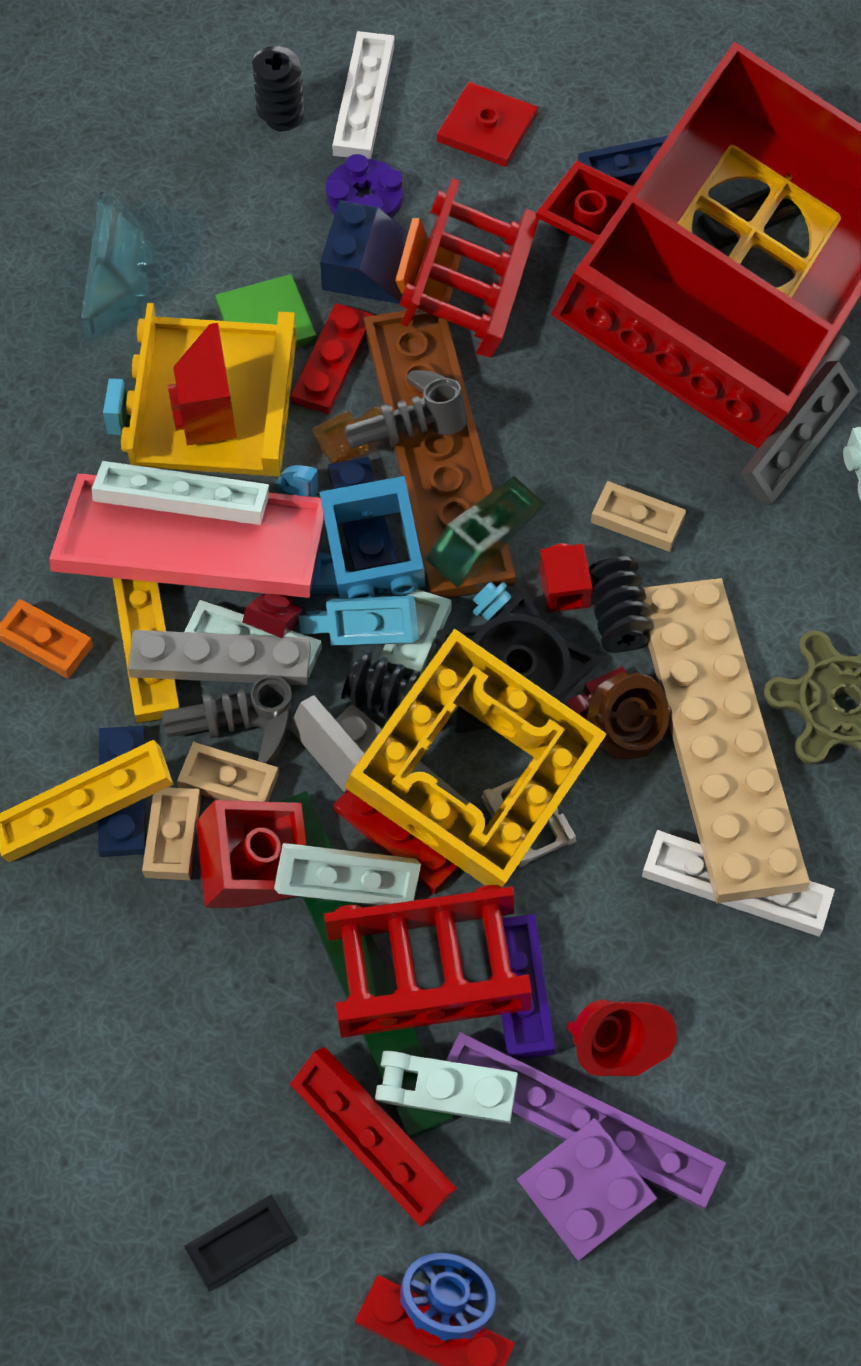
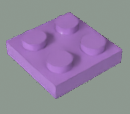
(586, 1189)

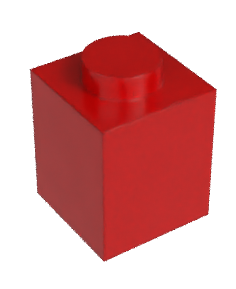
(565, 577)

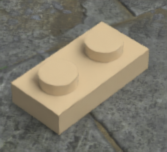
(638, 516)
(227, 775)
(172, 834)

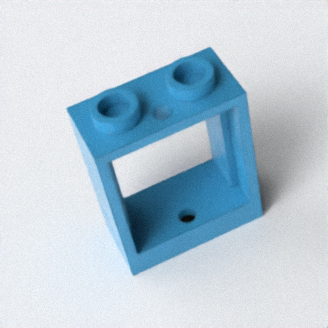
(364, 502)

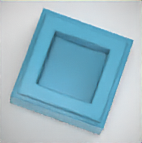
(115, 406)

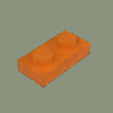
(44, 638)

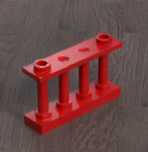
(507, 265)
(410, 1004)

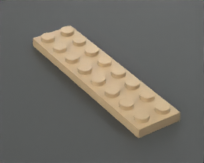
(722, 744)

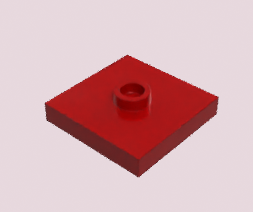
(487, 124)

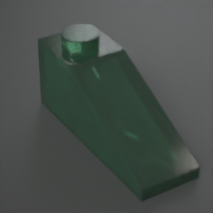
(483, 531)

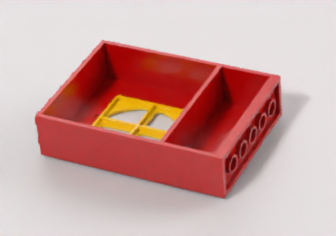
(689, 310)

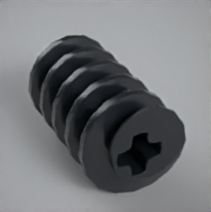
(278, 87)
(620, 604)
(376, 685)

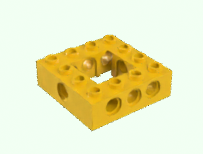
(510, 705)

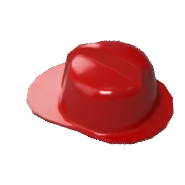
(622, 1037)

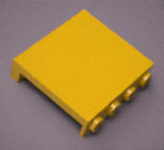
(259, 381)

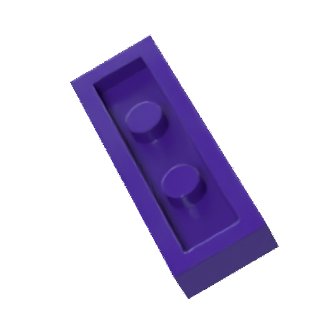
(527, 1032)

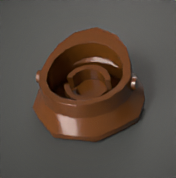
(630, 713)

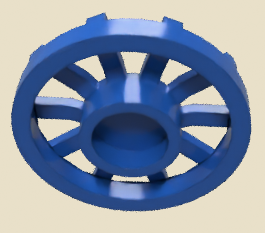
(447, 1296)

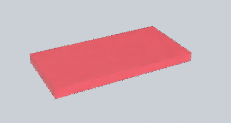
(192, 549)

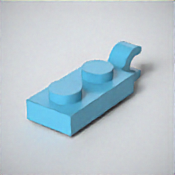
(365, 620)

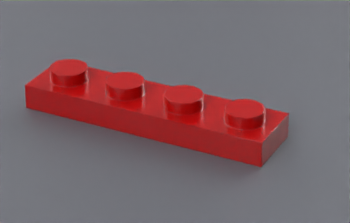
(373, 1136)

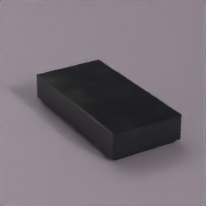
(240, 1242)

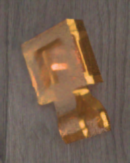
(332, 439)

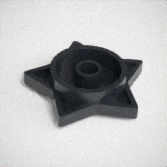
(530, 648)

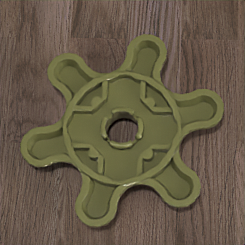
(814, 695)

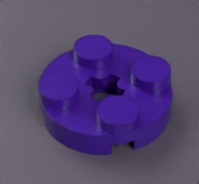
(370, 173)

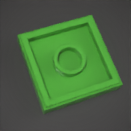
(261, 305)

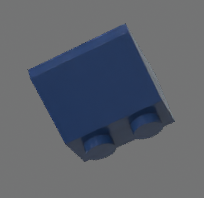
(363, 253)

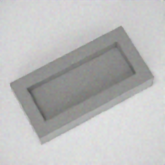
(326, 740)

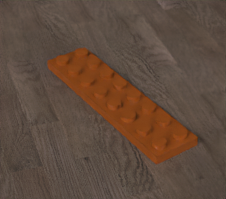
(440, 471)

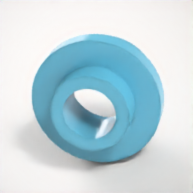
(491, 600)

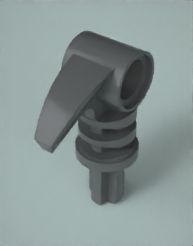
(440, 407)
(240, 709)

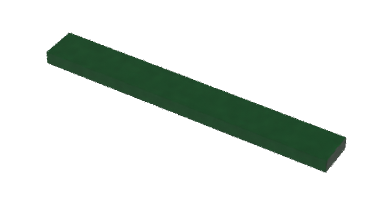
(413, 1120)

